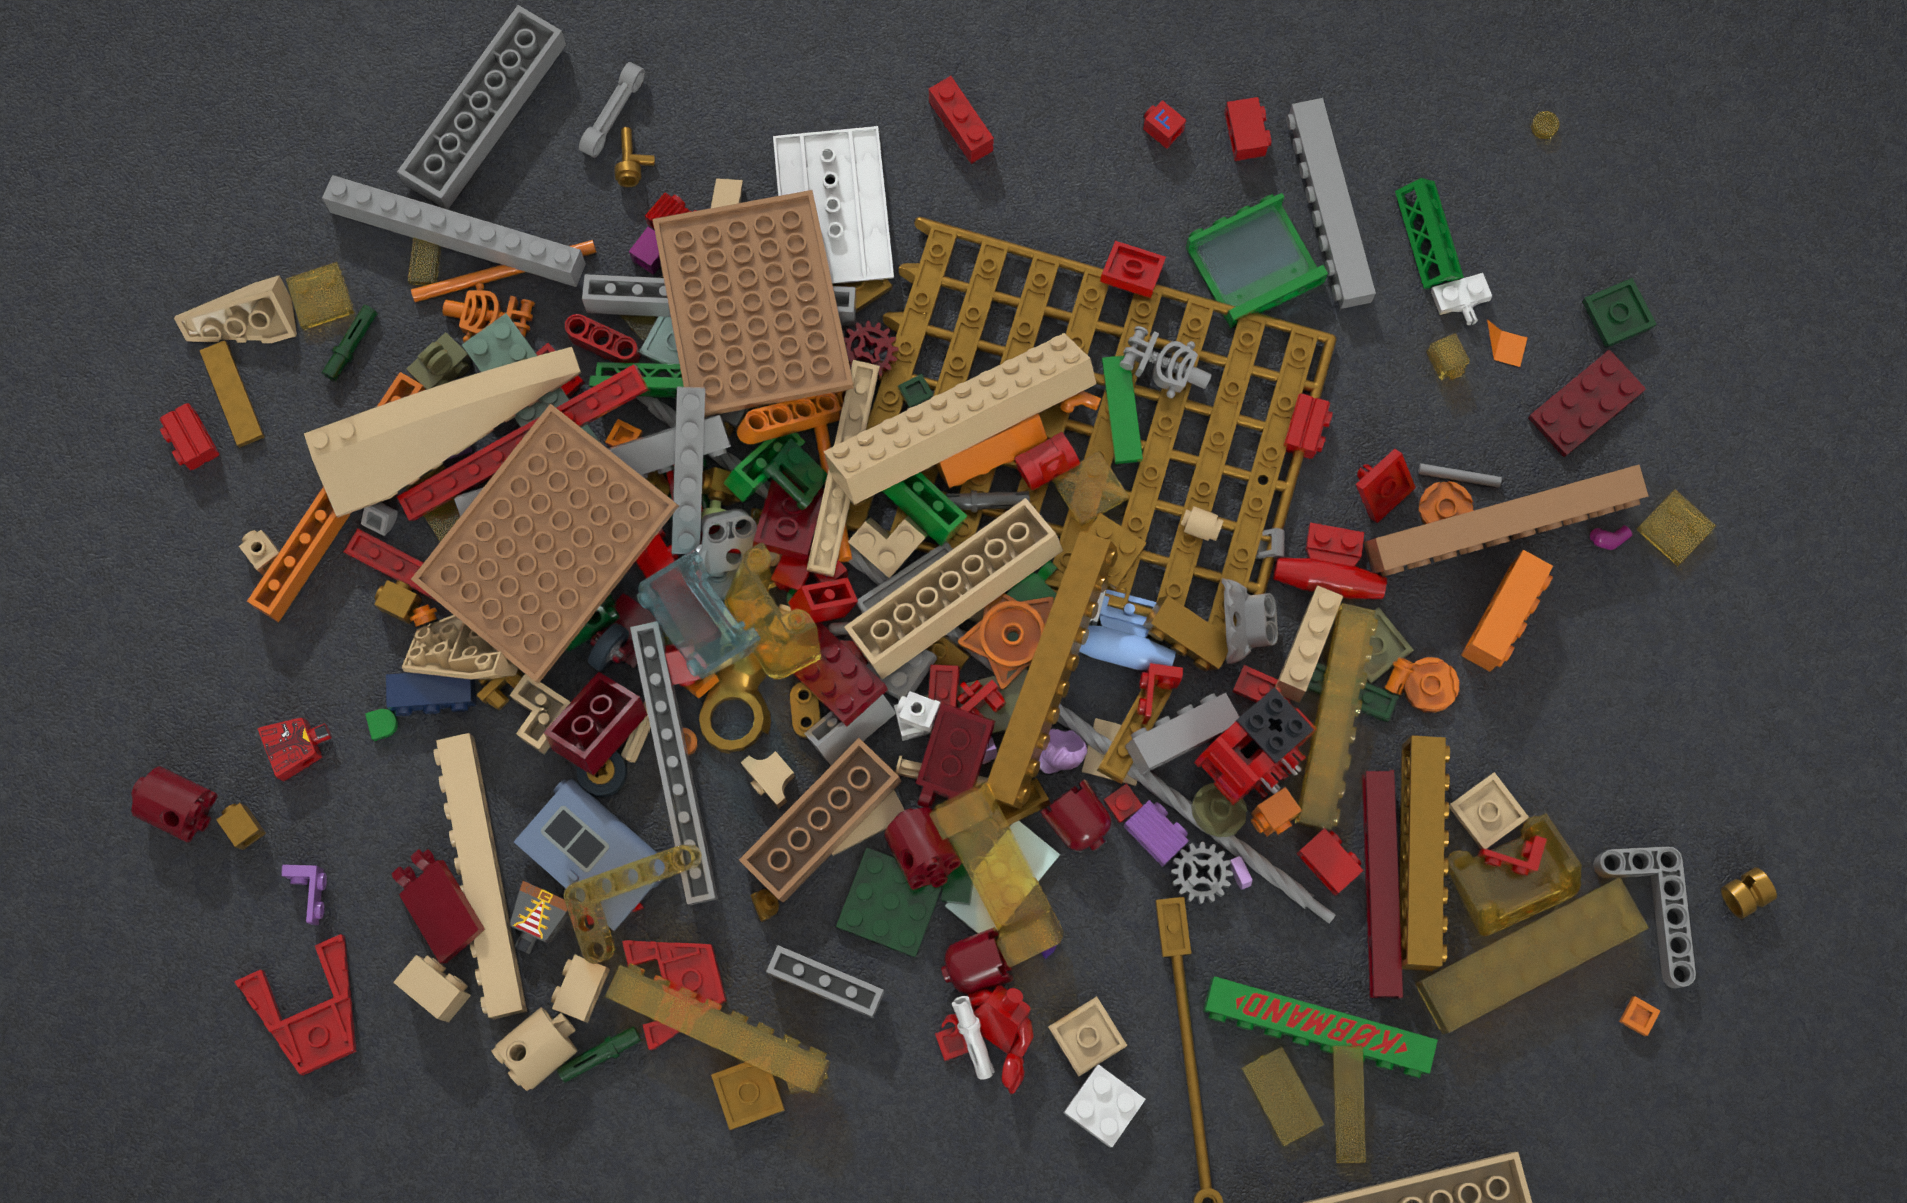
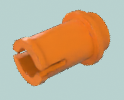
(1399, 675)

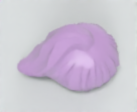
(1064, 751)

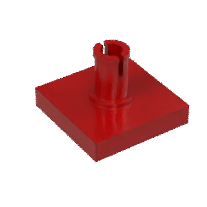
(1384, 485)

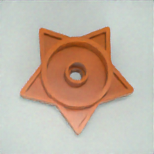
(999, 619)

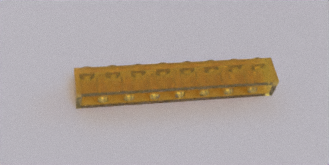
(1335, 717)
(718, 1028)

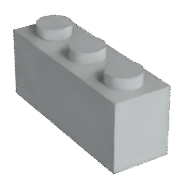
(833, 738)

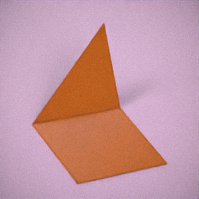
(1506, 346)

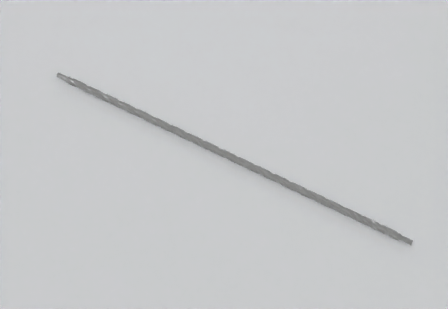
(1070, 721)

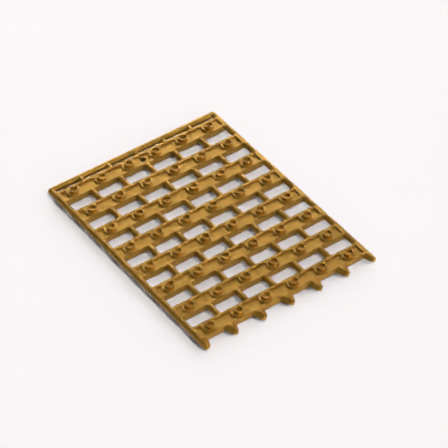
(1083, 322)

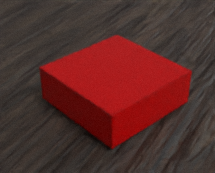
(952, 1045)

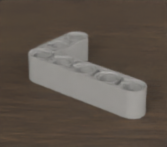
(1662, 904)

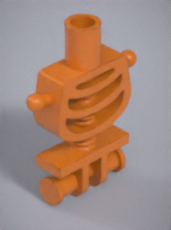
(470, 311)

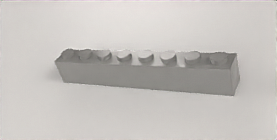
(1331, 203)

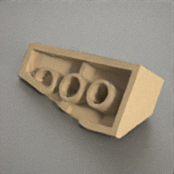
(251, 313)

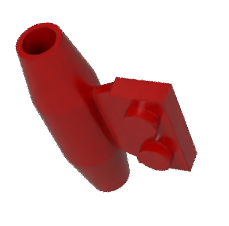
(1331, 565)

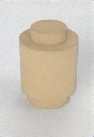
(1202, 524)

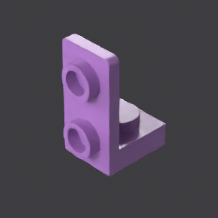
(300, 875)

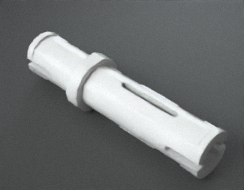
(970, 1028)

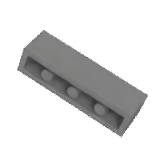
(1181, 734)
(825, 981)

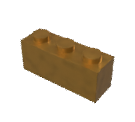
(1187, 633)

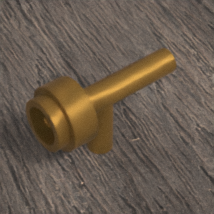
(629, 170)

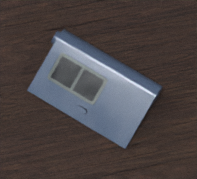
(589, 840)

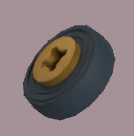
(609, 778)

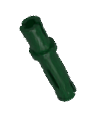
(347, 346)
(604, 1051)

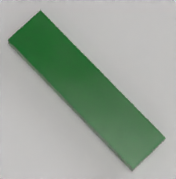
(1122, 411)

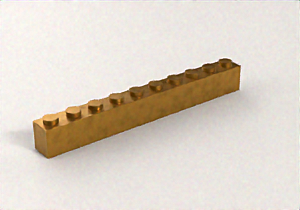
(1050, 669)

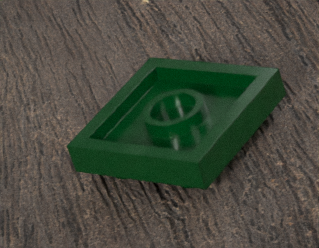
(1619, 312)

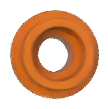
(423, 615)

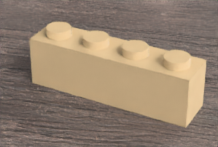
(1308, 643)

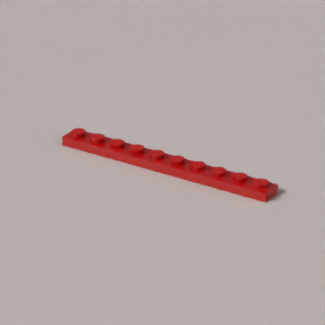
(485, 462)

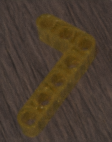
(620, 885)

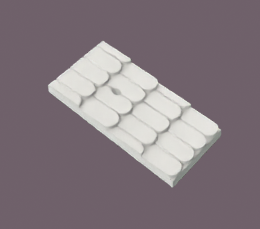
(850, 209)

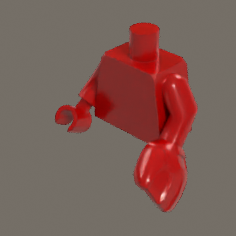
(1004, 1024)

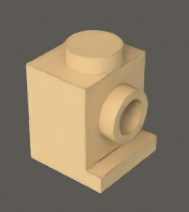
(264, 558)

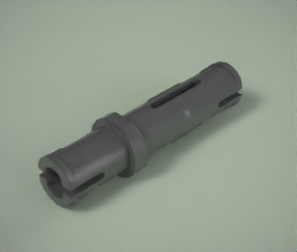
(994, 500)

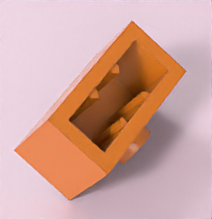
(1275, 813)

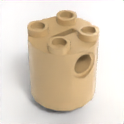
(536, 1048)

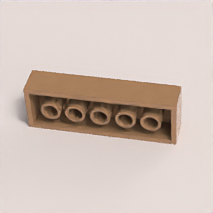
(820, 820)

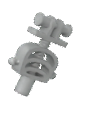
(1142, 352)

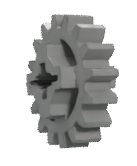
(1211, 882)

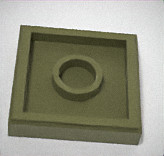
(1387, 647)

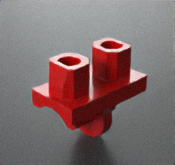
(988, 694)

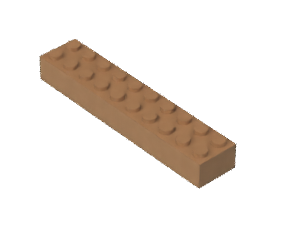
(1514, 518)

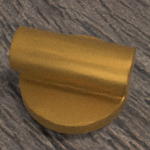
(765, 904)

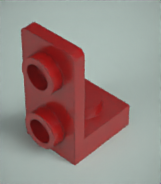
(1161, 675)
(1531, 851)

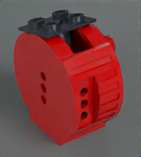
(1256, 747)

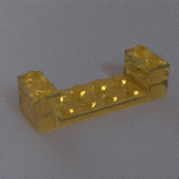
(999, 873)

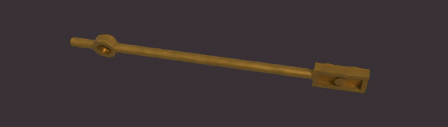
(1174, 944)

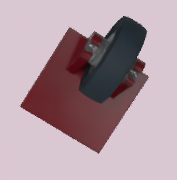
(616, 641)

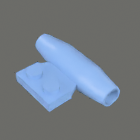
(1123, 637)

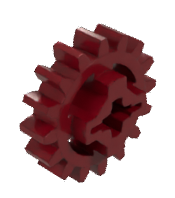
(879, 345)

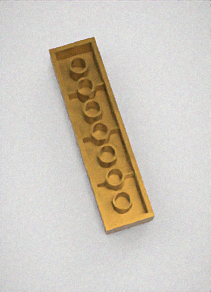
(1422, 852)

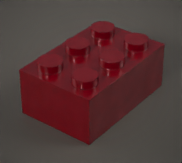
(595, 723)

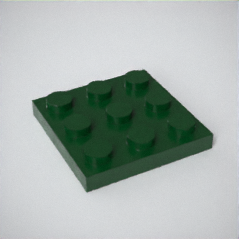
(885, 907)

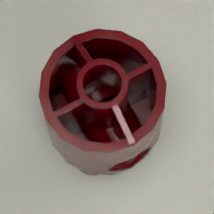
(172, 803)
(920, 849)

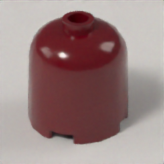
(1079, 818)
(976, 963)

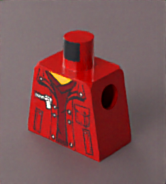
(292, 745)

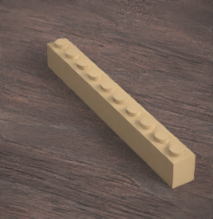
(480, 875)

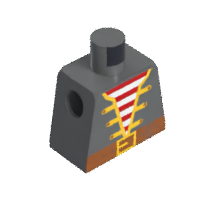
(537, 916)

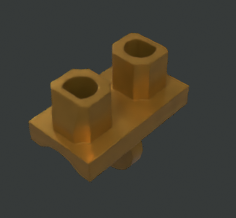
(491, 692)

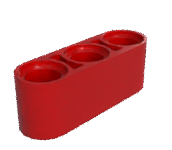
(593, 332)

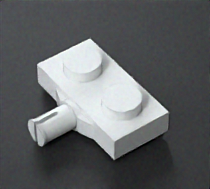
(1462, 296)

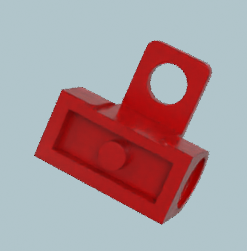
(1046, 461)

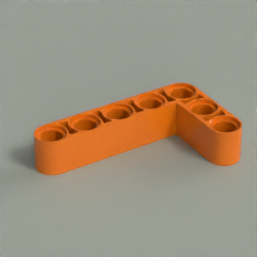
(788, 418)

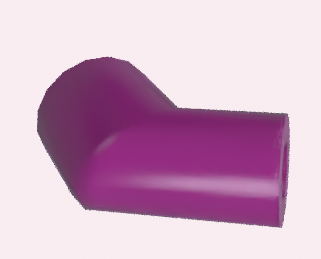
(1608, 539)

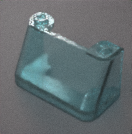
(696, 617)

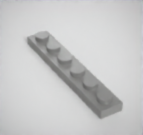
(688, 469)

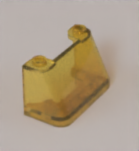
(786, 640)
(1501, 897)

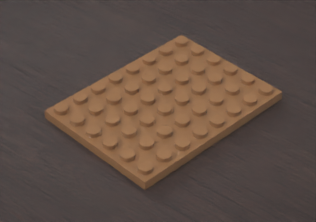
(753, 303)
(544, 543)

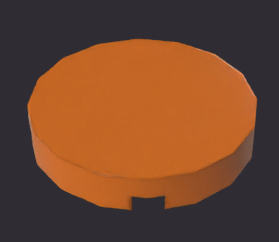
(1433, 510)
(1431, 685)

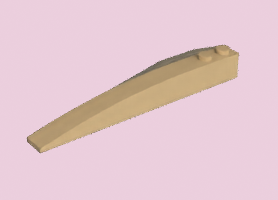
(396, 443)

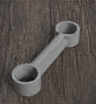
(595, 137)

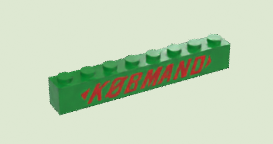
(1319, 1026)

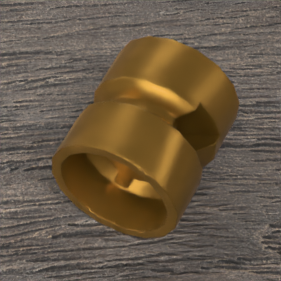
(1752, 891)

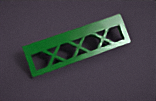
(1438, 232)
(657, 385)

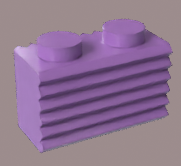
(1156, 832)

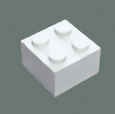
(1104, 1106)

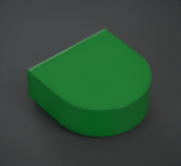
(381, 723)

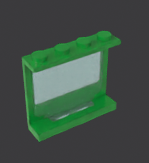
(1254, 259)

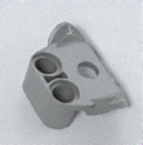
(716, 545)
(1255, 620)

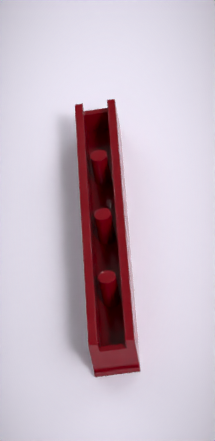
(1382, 885)

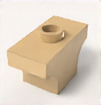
(769, 776)

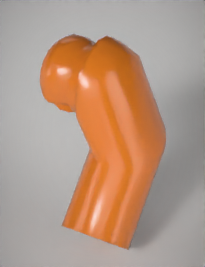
(1082, 398)

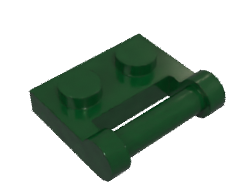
(800, 469)

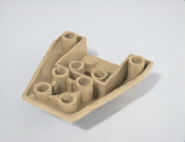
(455, 651)

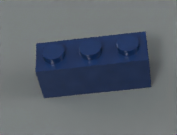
(428, 693)

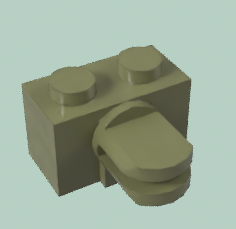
(440, 363)

